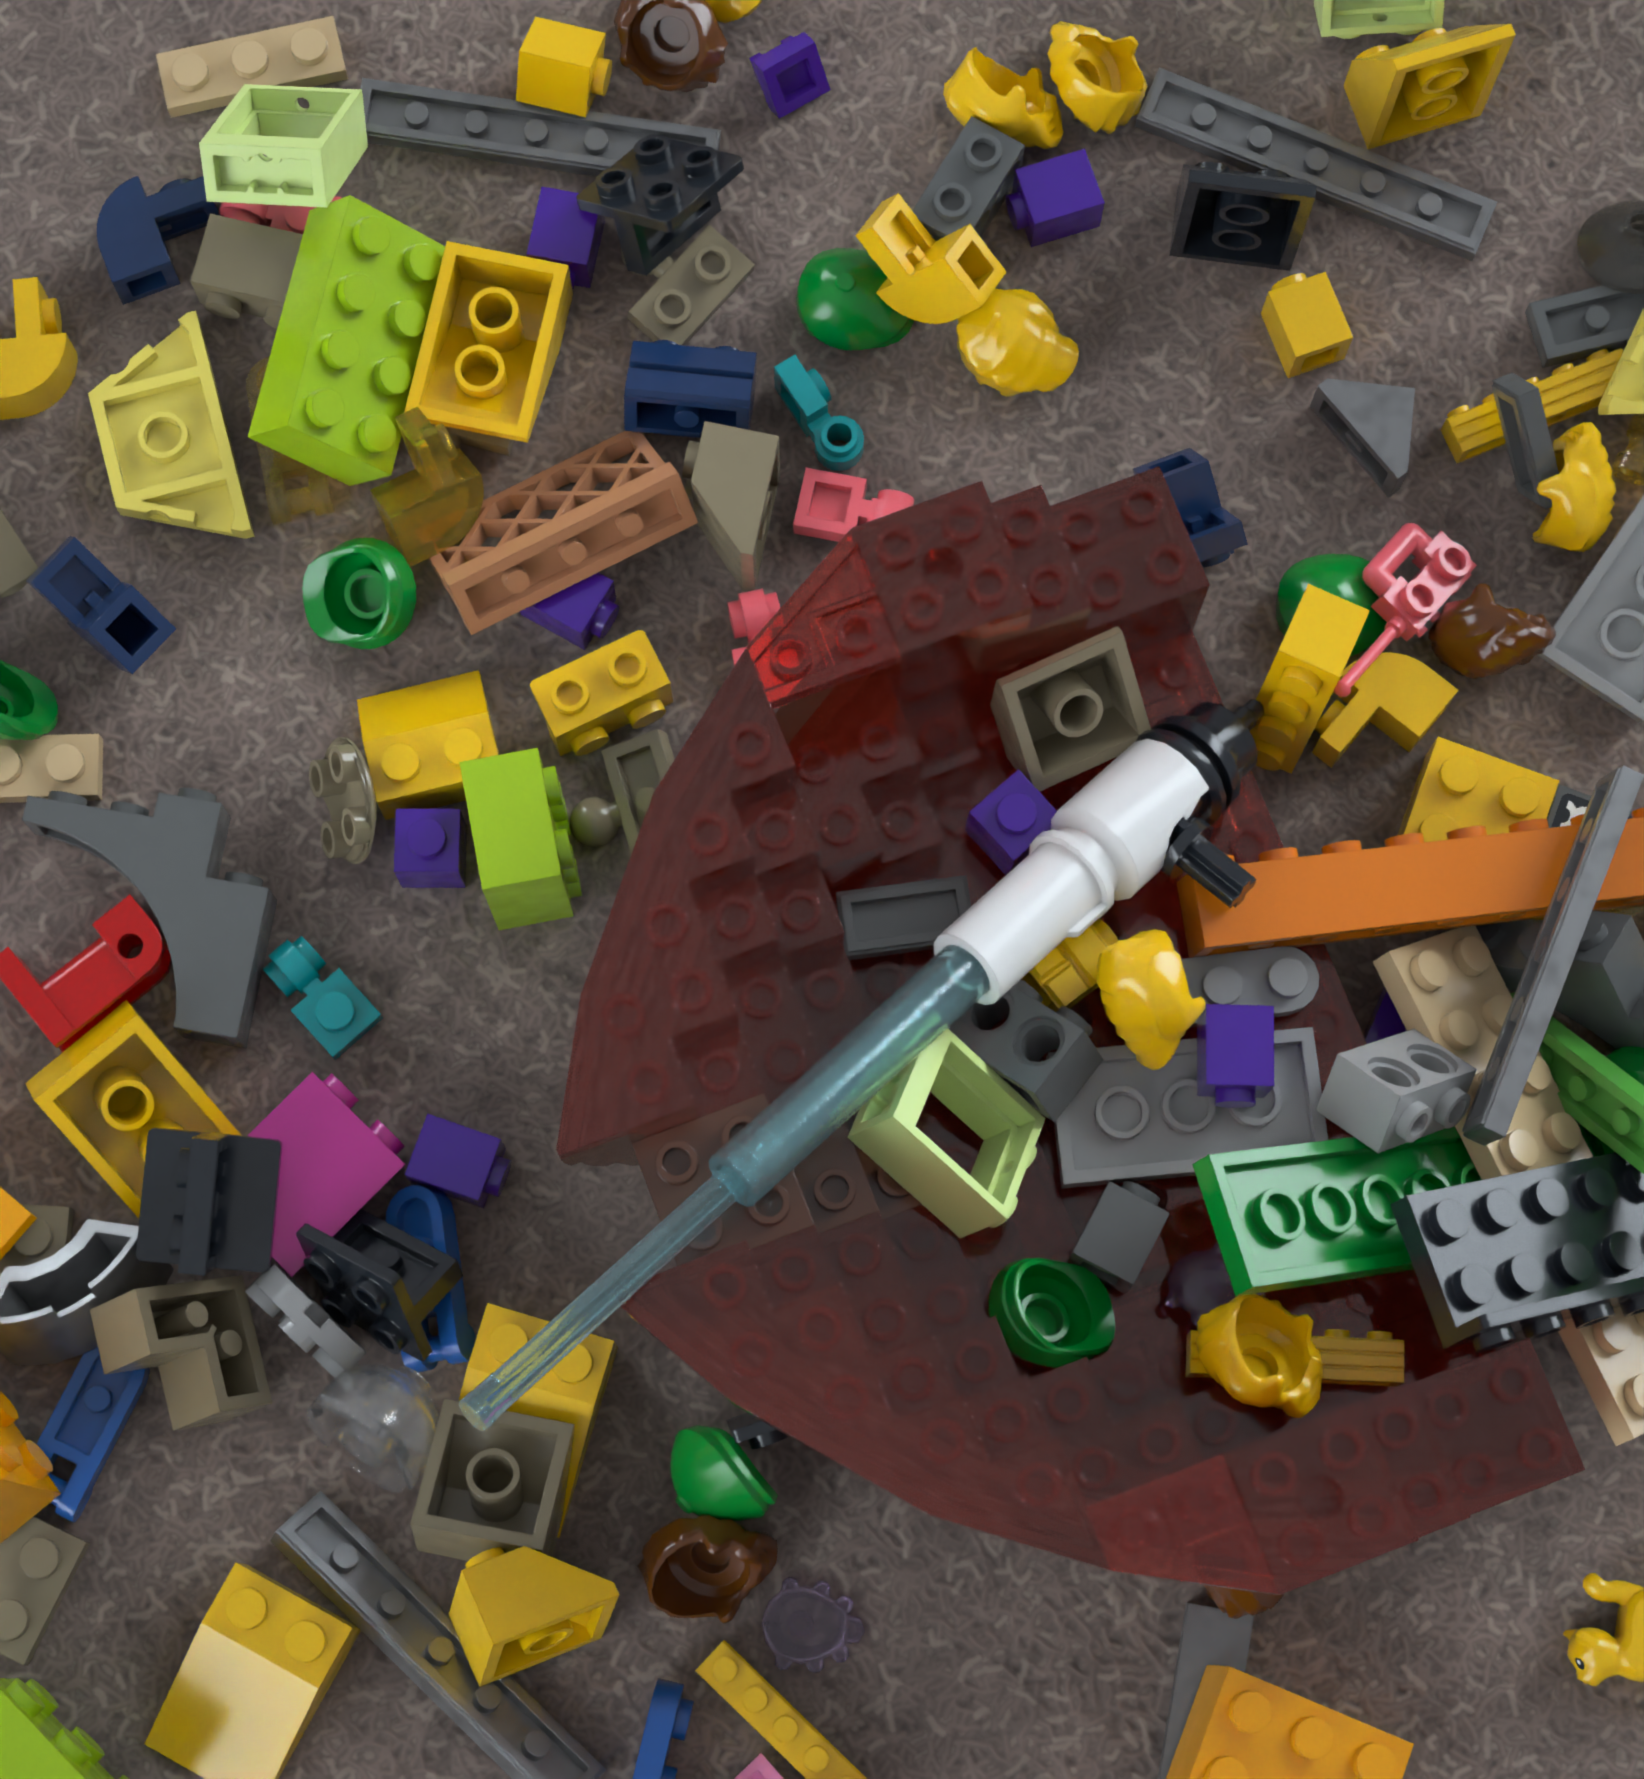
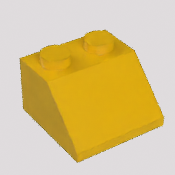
(421, 736)
(526, 1610)

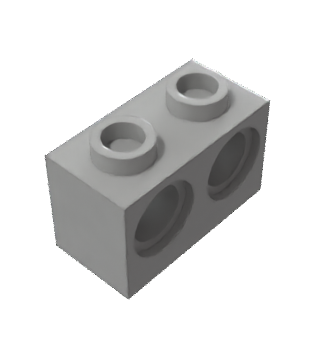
(1396, 1090)

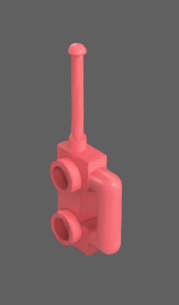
(1409, 605)

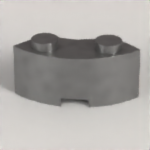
(50, 1301)

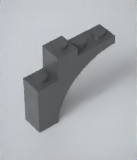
(211, 925)
(1604, 980)

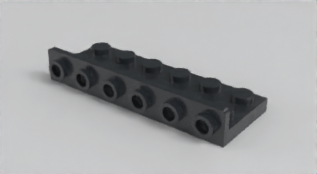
(1528, 1250)

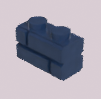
(681, 387)

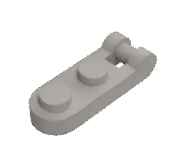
(1254, 977)

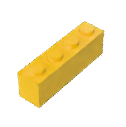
(1304, 675)

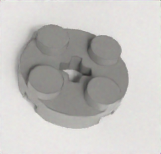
(305, 1321)

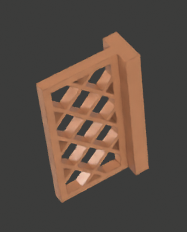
(581, 539)

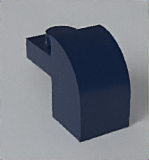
(135, 230)
(1193, 488)
(100, 606)

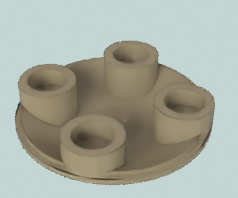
(351, 800)

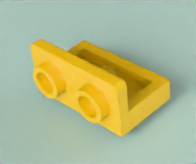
(602, 694)

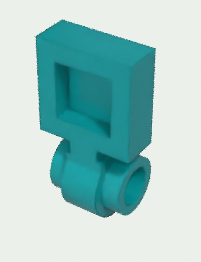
(807, 400)
(333, 1009)

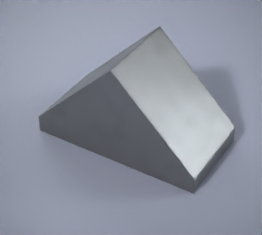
(1371, 425)

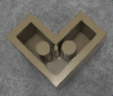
(199, 1341)

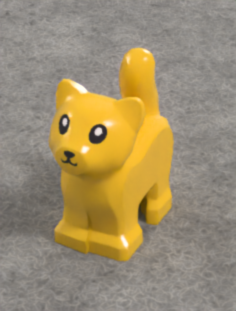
(1596, 1652)

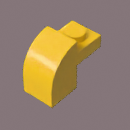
(926, 276)
(40, 360)
(1394, 695)

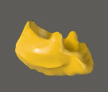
(1096, 75)
(1004, 101)
(1015, 344)
(1579, 493)
(1147, 995)
(1262, 1354)

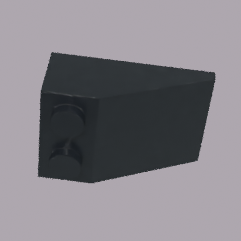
(1240, 215)

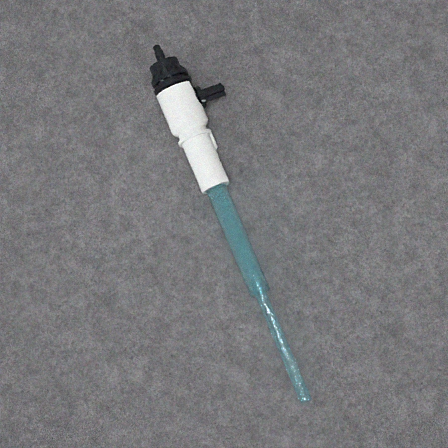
(1103, 846)

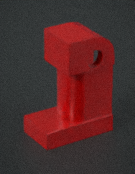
(95, 978)

